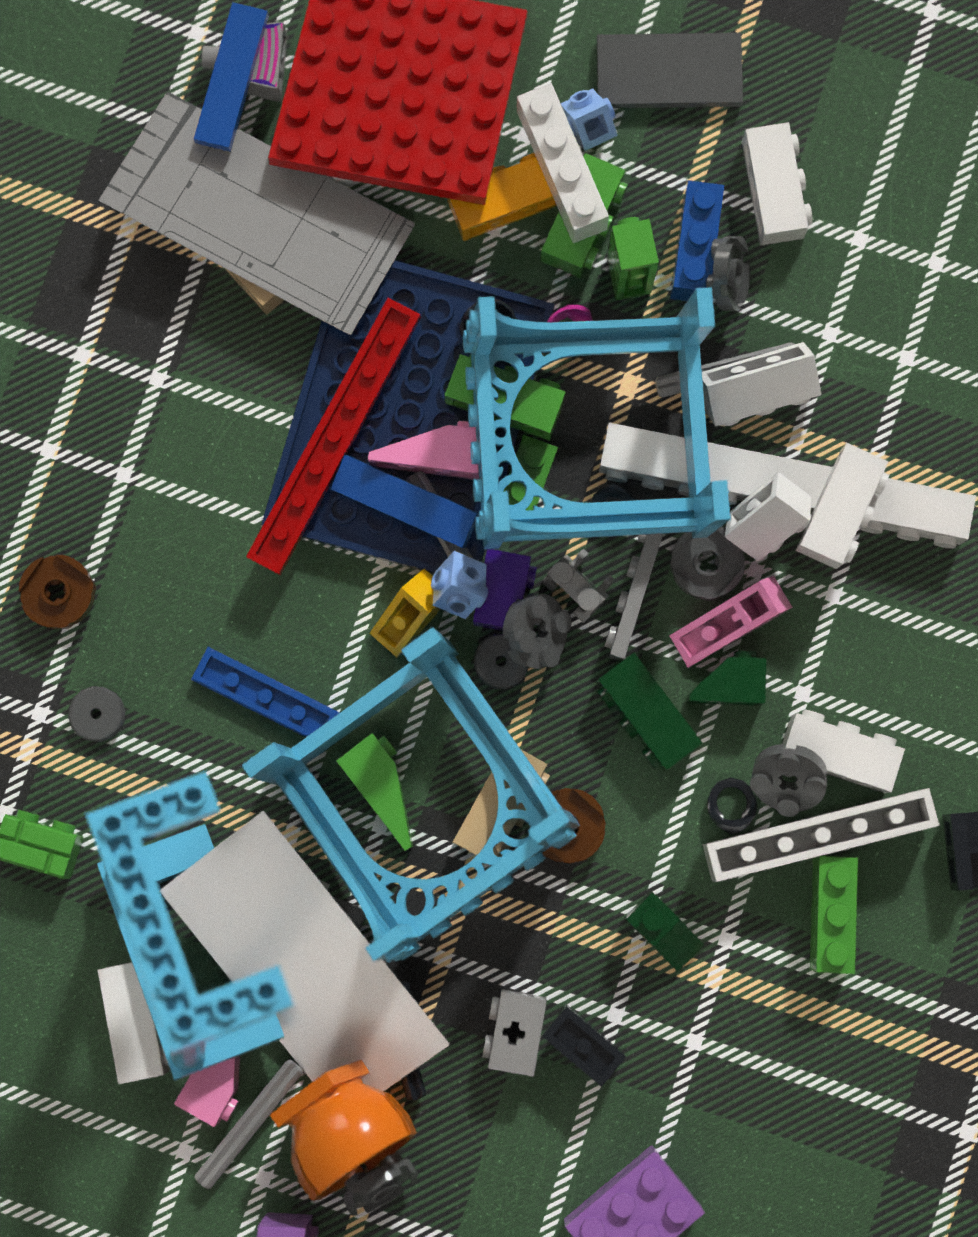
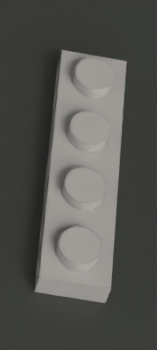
(630, 602)

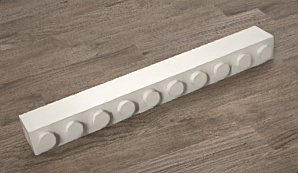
(901, 507)

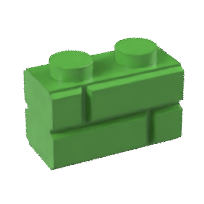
(38, 845)

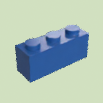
(697, 231)

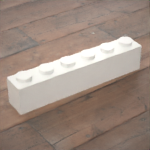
(820, 835)

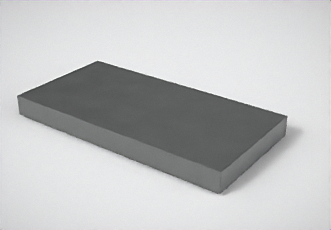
(670, 70)

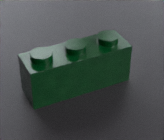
(647, 713)

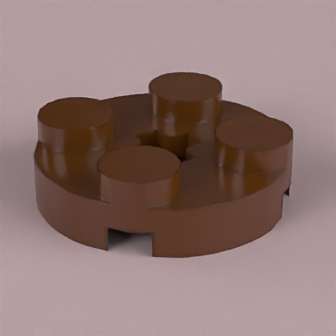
(36, 596)
(591, 828)

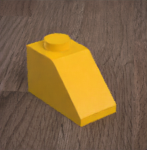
(406, 614)

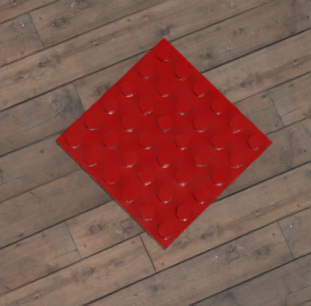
(401, 93)

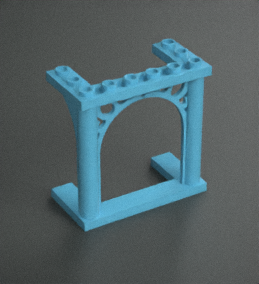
(498, 338)
(393, 927)
(191, 1028)

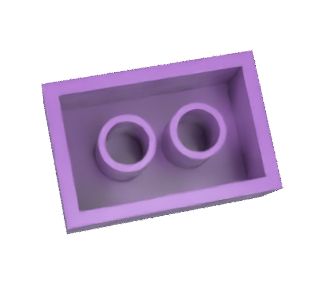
(637, 1202)

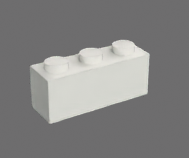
(776, 183)
(760, 384)
(843, 506)
(845, 751)
(130, 1026)

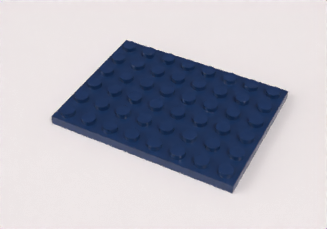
(406, 407)

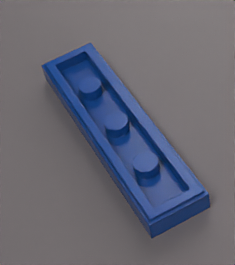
(231, 77)
(405, 501)
(261, 693)

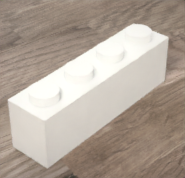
(562, 163)

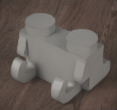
(578, 585)

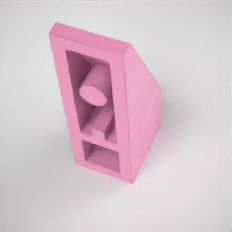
(434, 452)
(731, 620)
(211, 1092)

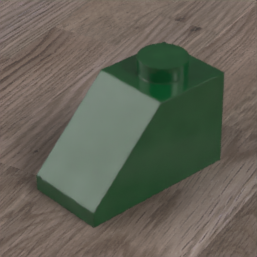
(734, 682)
(664, 931)

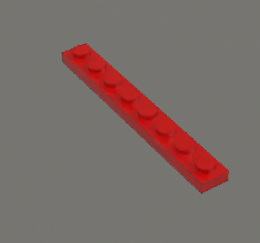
(333, 436)

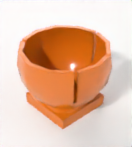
(339, 1127)

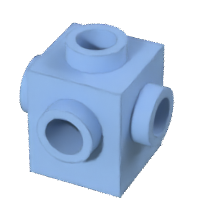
(590, 118)
(459, 585)

